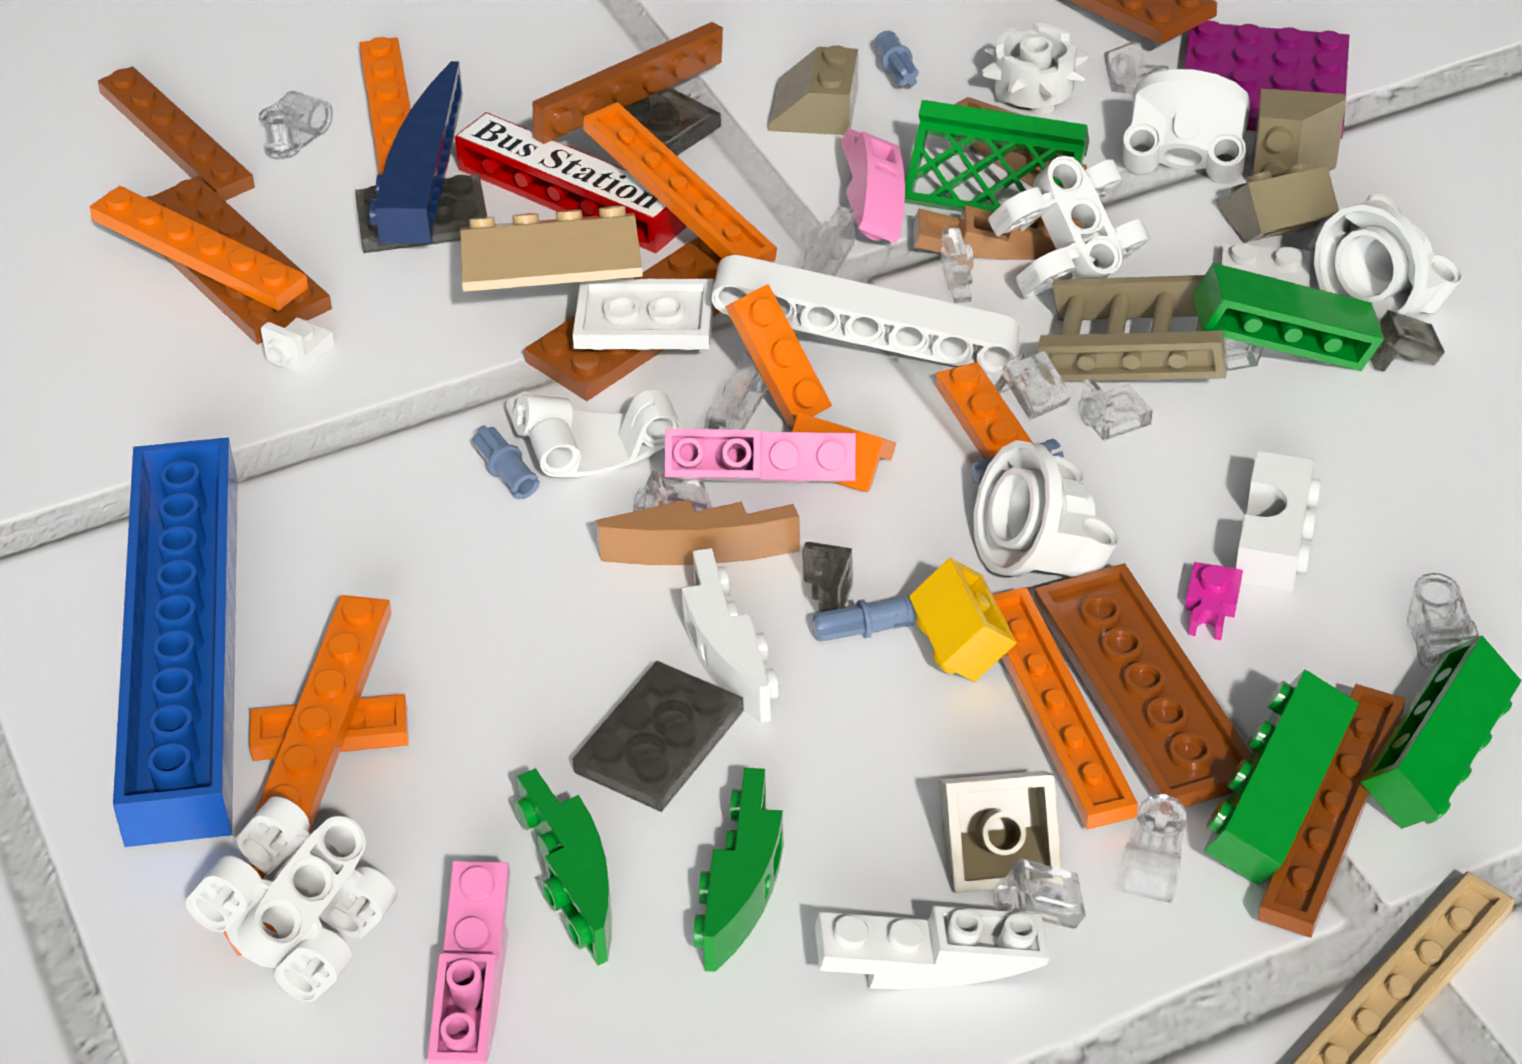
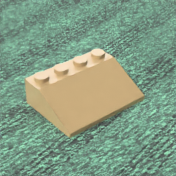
(549, 250)

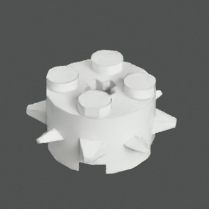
(1035, 67)

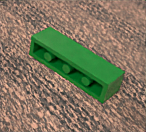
(1287, 317)
(1442, 733)
(1280, 777)

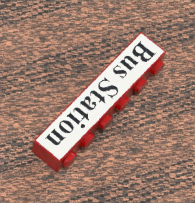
(560, 177)

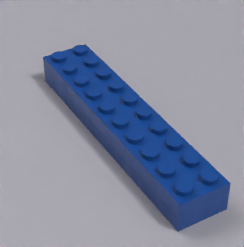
(178, 646)

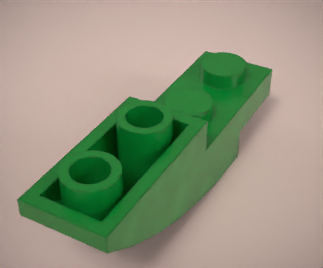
(573, 861)
(740, 875)

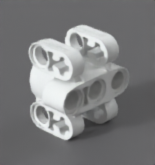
(1074, 246)
(303, 886)

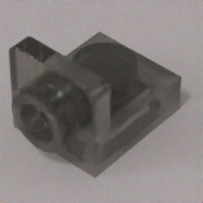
(1408, 338)
(830, 573)

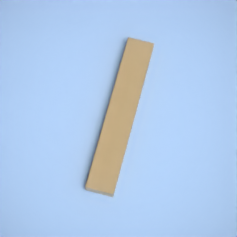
(1411, 975)

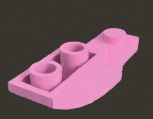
(876, 185)
(759, 456)
(470, 964)

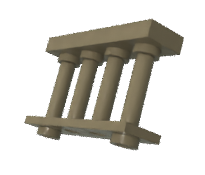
(1132, 355)

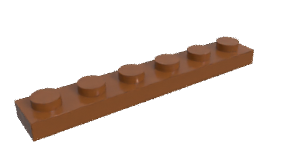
(627, 81)
(175, 132)
(1312, 864)

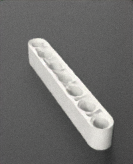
(873, 314)

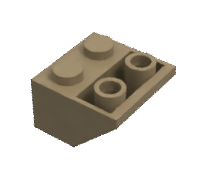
(1280, 204)

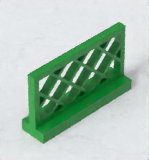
(994, 129)

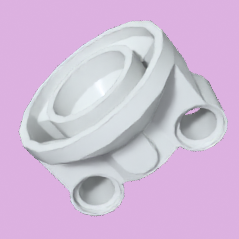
(1188, 123)
(1356, 260)
(1038, 515)

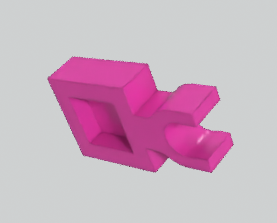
(1212, 596)

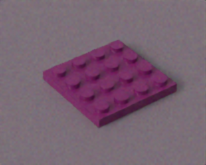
(1270, 59)

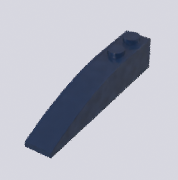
(418, 163)

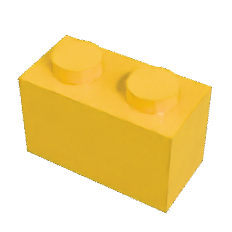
(961, 620)

